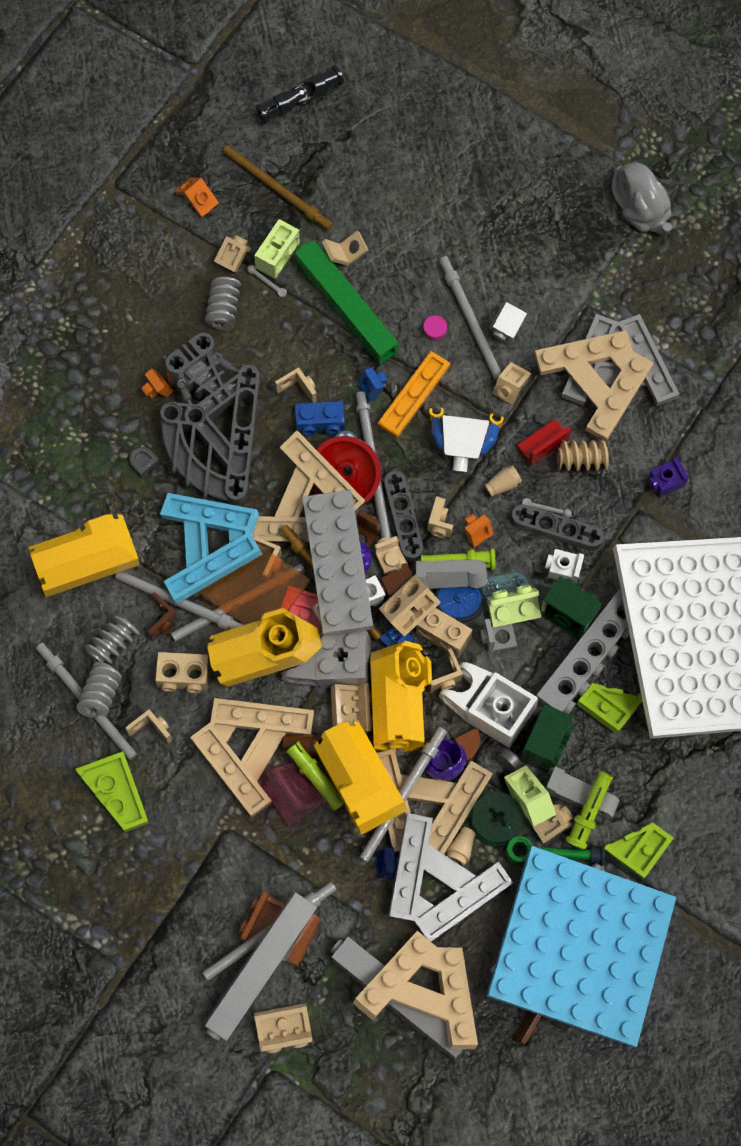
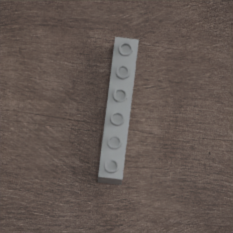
(581, 658)

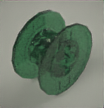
(498, 805)

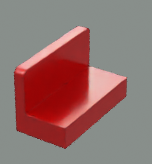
(543, 442)

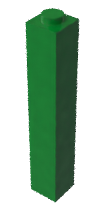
(346, 302)

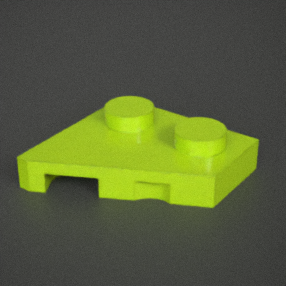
(640, 849)

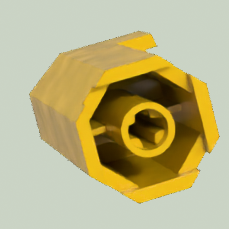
(85, 555)
(263, 647)
(397, 689)
(359, 776)

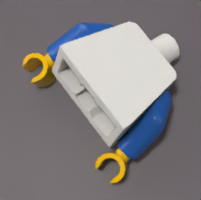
(463, 436)

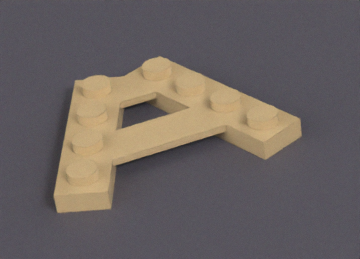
(576, 360)
(310, 469)
(271, 722)
(456, 797)
(451, 1005)

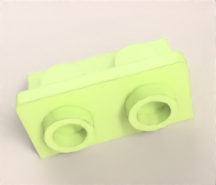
(513, 606)

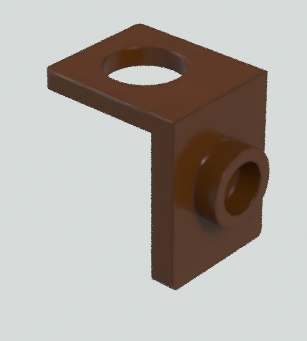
(368, 526)
(165, 624)
(527, 1028)

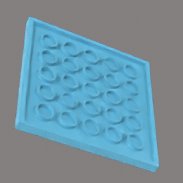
(582, 947)

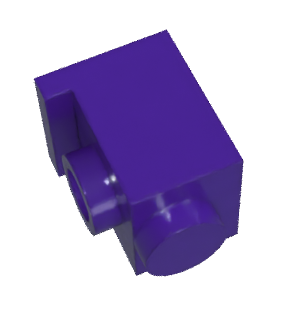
(663, 485)

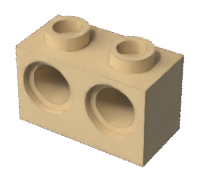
(409, 605)
(444, 631)
(183, 664)

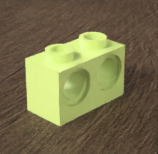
(277, 249)
(530, 795)

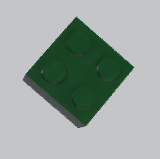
(570, 607)
(548, 734)

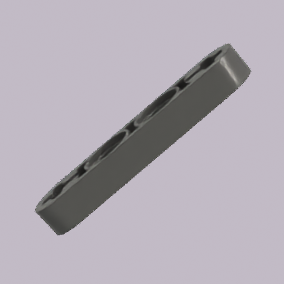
(405, 515)
(555, 531)

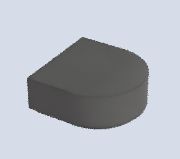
(143, 460)

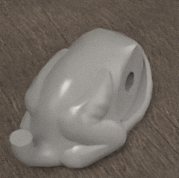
(642, 198)

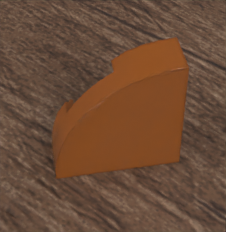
(469, 742)

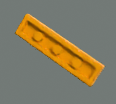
(413, 394)

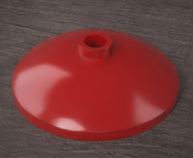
(360, 457)

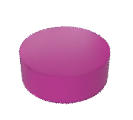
(435, 327)

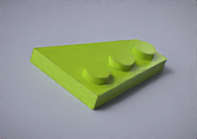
(116, 790)

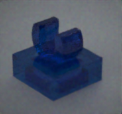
(386, 863)

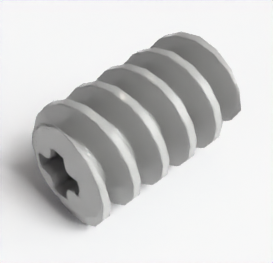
(222, 302)
(111, 640)
(99, 690)

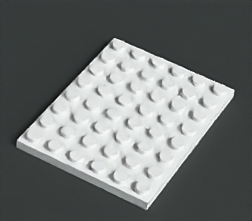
(685, 632)

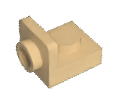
(232, 252)
(511, 382)
(436, 522)
(389, 554)
(555, 825)

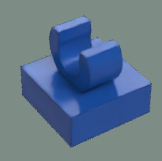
(372, 383)
(393, 636)

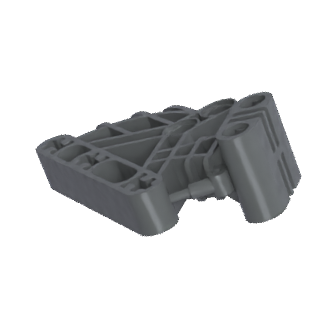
(198, 370)

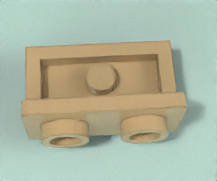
(352, 705)
(283, 1028)

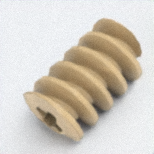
(583, 455)

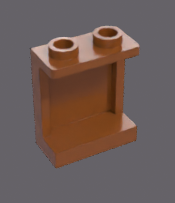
(264, 913)

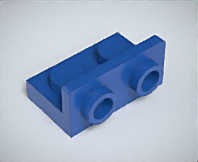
(320, 418)

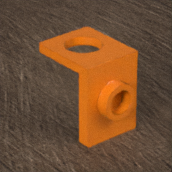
(198, 195)

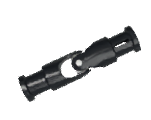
(286, 101)

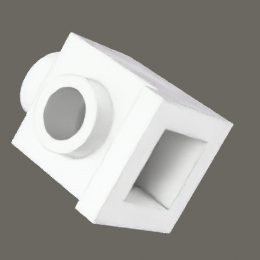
(570, 571)

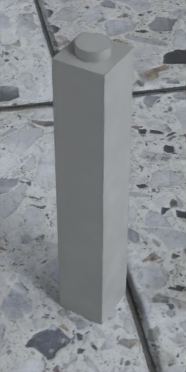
(259, 966)
(364, 968)

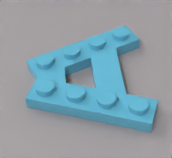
(201, 567)

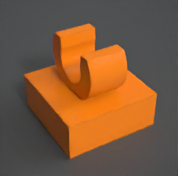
(157, 385)
(478, 529)

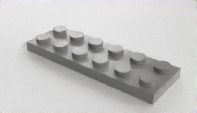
(337, 563)

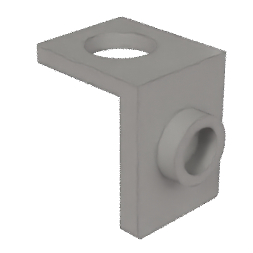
(488, 636)

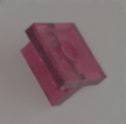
(292, 793)

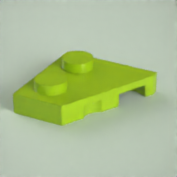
(609, 705)

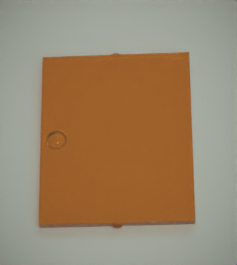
(257, 588)

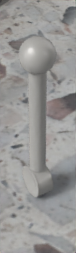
(281, 292)
(566, 513)

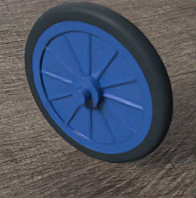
(461, 602)

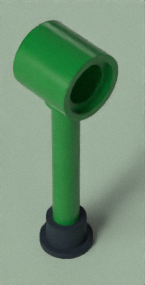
(594, 855)

